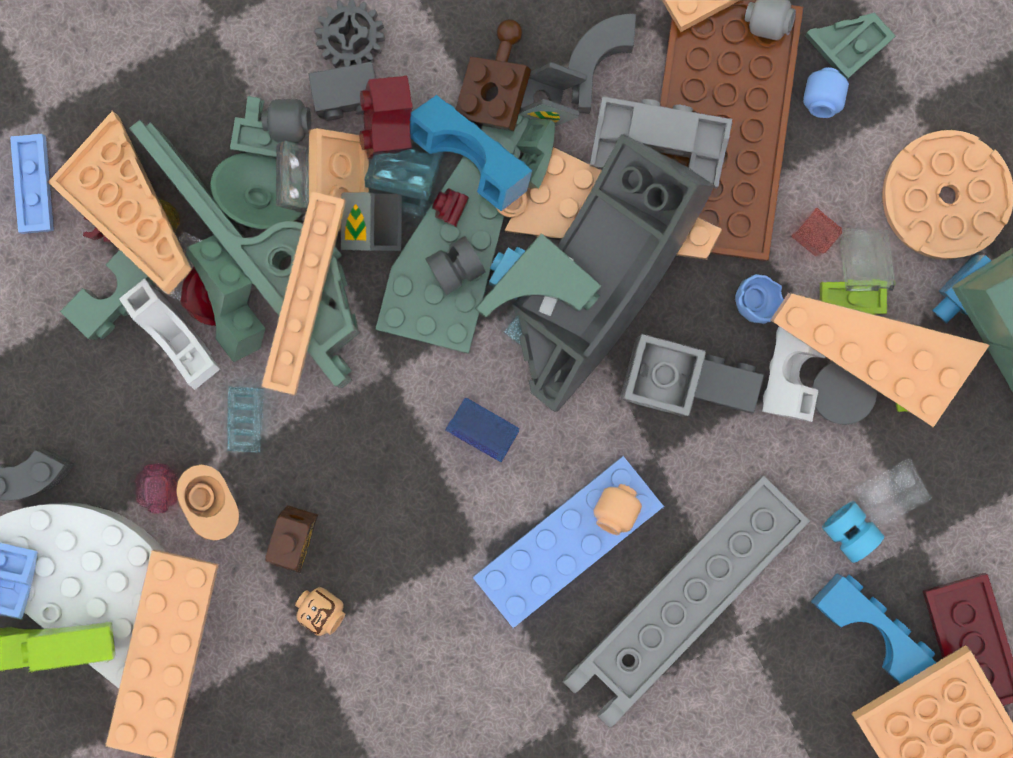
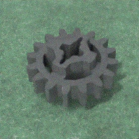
(336, 33)

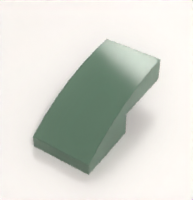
(537, 148)

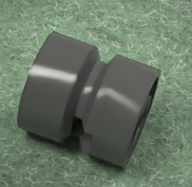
(455, 265)

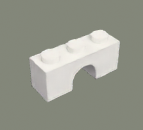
(785, 392)

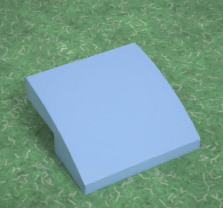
(16, 578)

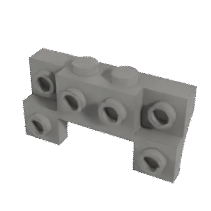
(664, 130)

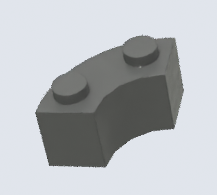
(34, 476)

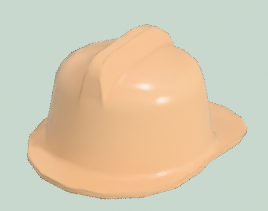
(207, 502)

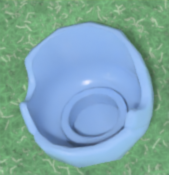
(758, 298)

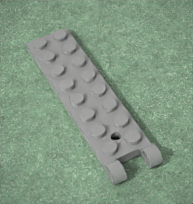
(690, 596)

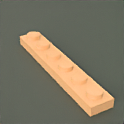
(303, 293)

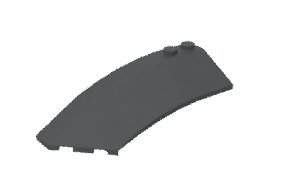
(626, 244)

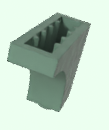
(543, 272)

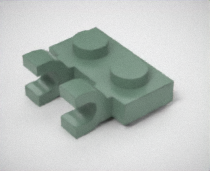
(248, 132)

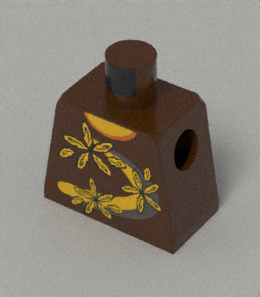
(291, 538)

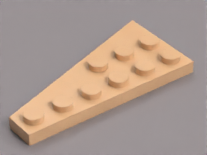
(562, 195)
(116, 196)
(898, 359)

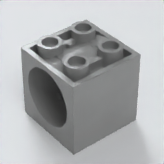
(662, 375)

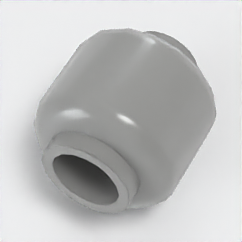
(770, 18)

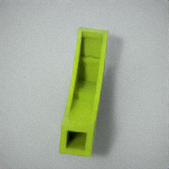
(56, 646)

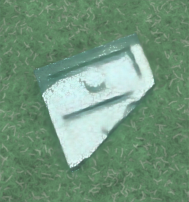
(404, 173)

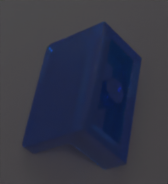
(483, 429)

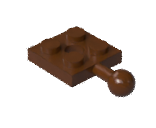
(508, 77)

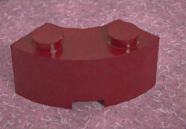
(386, 116)

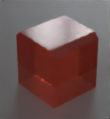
(817, 232)

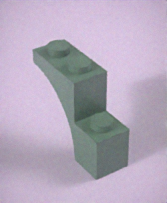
(228, 290)

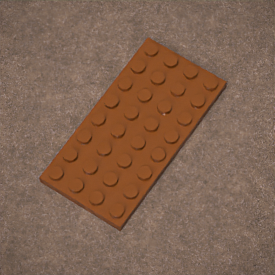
(747, 79)

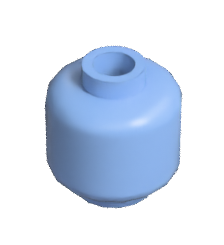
(825, 92)

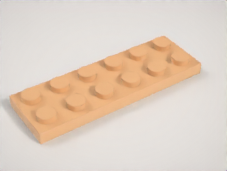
(162, 655)

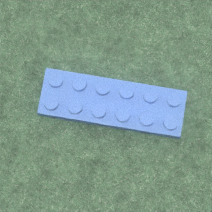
(560, 547)

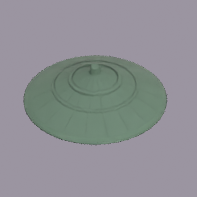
(247, 191)

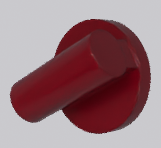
(449, 206)

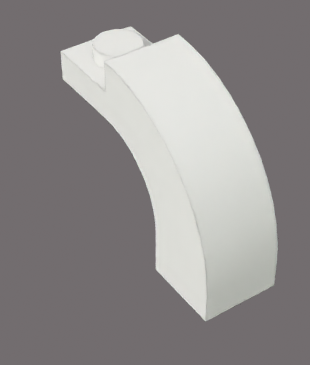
(171, 332)

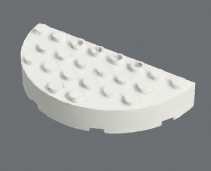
(85, 569)

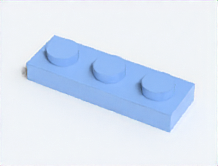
(31, 183)

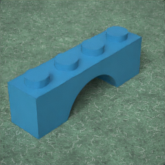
(441, 128)
(846, 604)

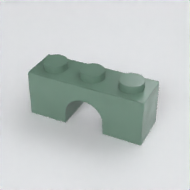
(96, 316)

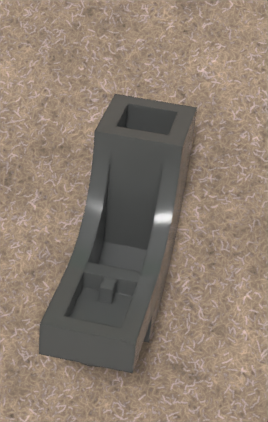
(599, 42)

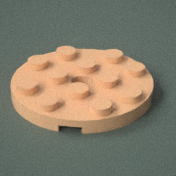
(980, 187)

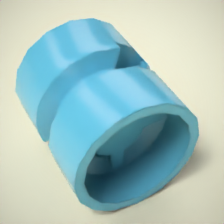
(860, 540)

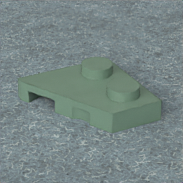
(851, 42)

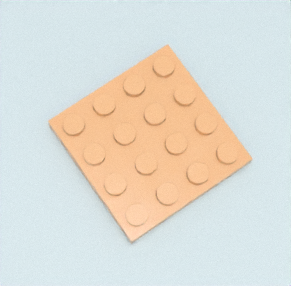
(940, 715)

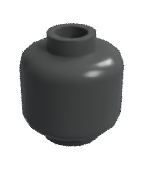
(287, 120)

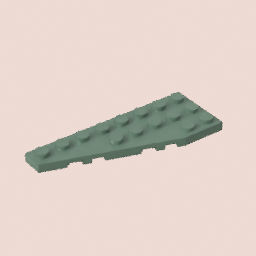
(413, 298)

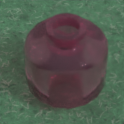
(156, 488)

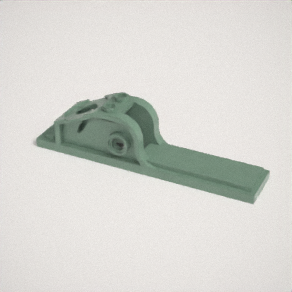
(262, 257)

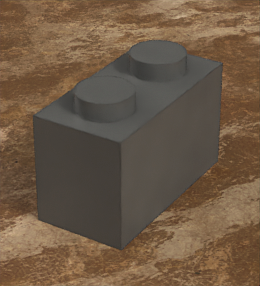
(339, 89)
(728, 385)

